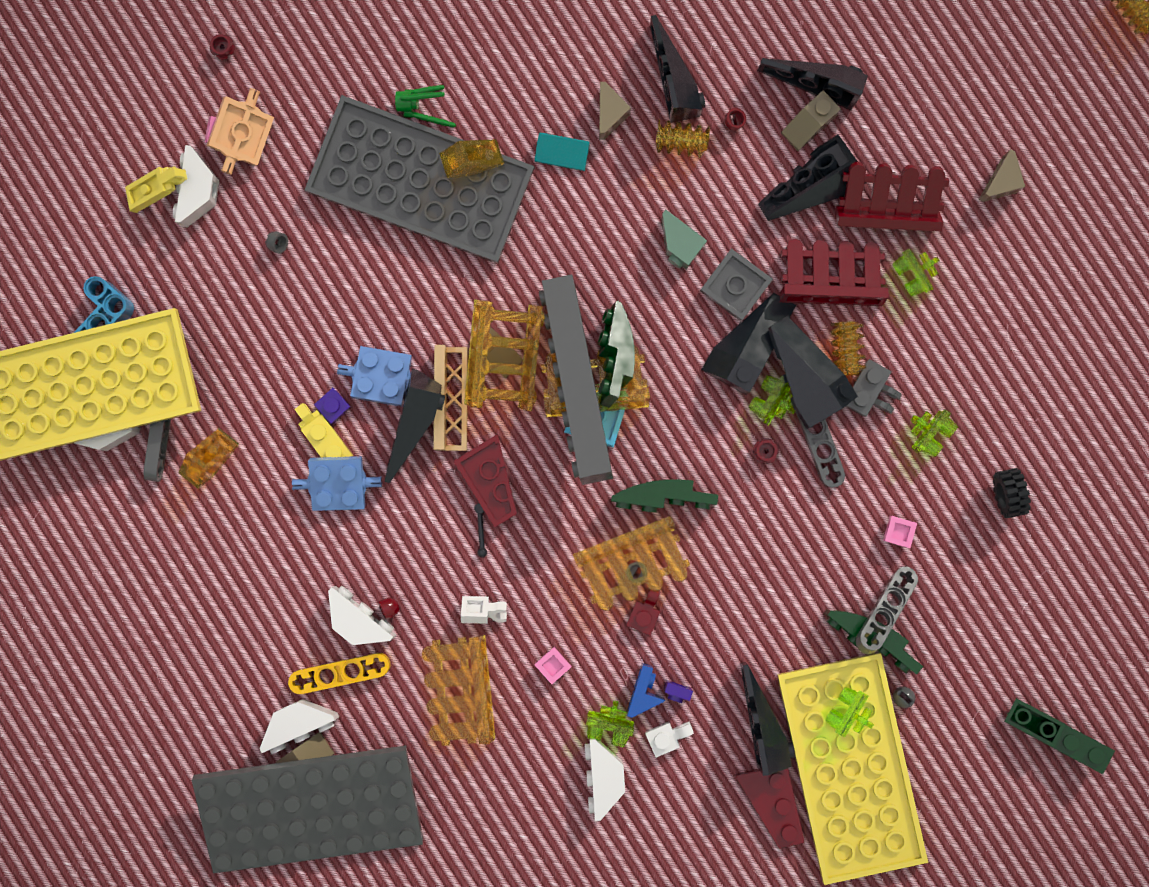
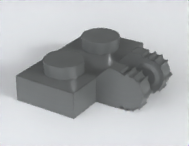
(868, 386)

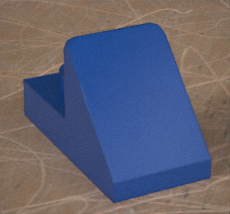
(640, 699)

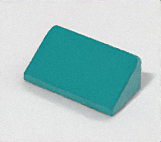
(562, 151)

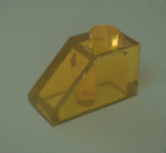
(471, 157)
(207, 458)

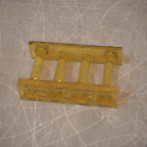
(482, 340)

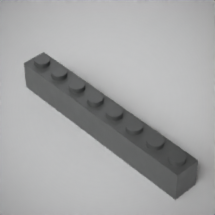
(577, 380)

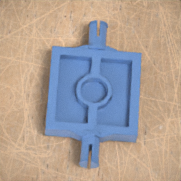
(379, 376)
(336, 483)

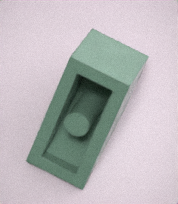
(680, 241)

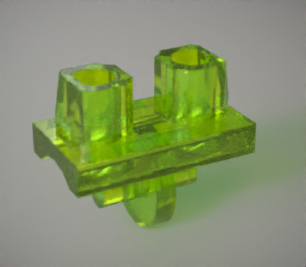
(921, 282)
(777, 402)
(926, 442)
(843, 723)
(619, 726)

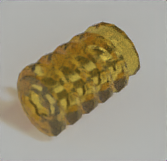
(1139, 11)
(682, 139)
(848, 347)

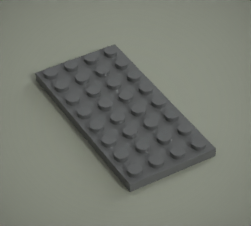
(397, 176)
(308, 809)

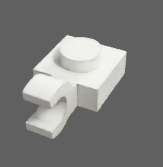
(478, 610)
(665, 739)

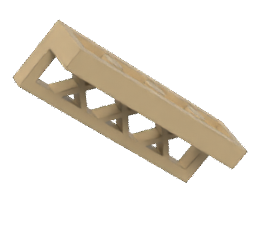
(441, 417)

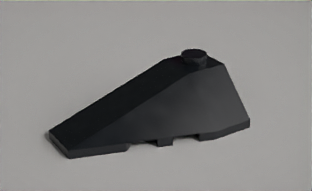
(839, 82)
(679, 87)
(813, 183)
(745, 350)
(814, 379)
(418, 411)
(769, 742)

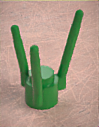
(408, 100)

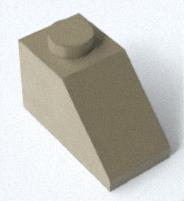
(811, 120)

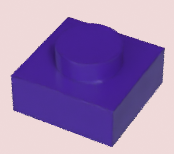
(332, 405)
(677, 691)

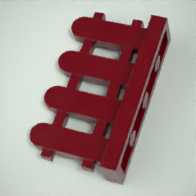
(892, 214)
(820, 292)

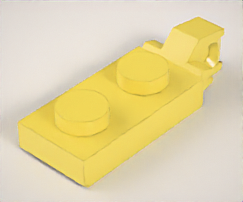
(153, 187)
(321, 434)

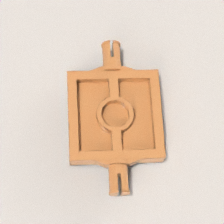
(240, 131)

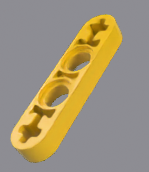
(340, 675)

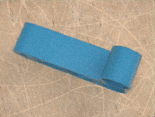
(105, 304)

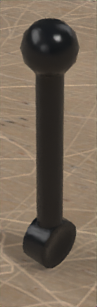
(482, 552)

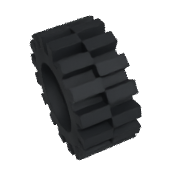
(1011, 493)

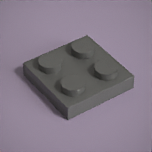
(736, 285)

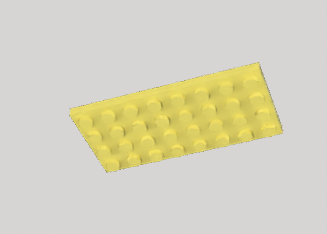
(94, 383)
(855, 783)

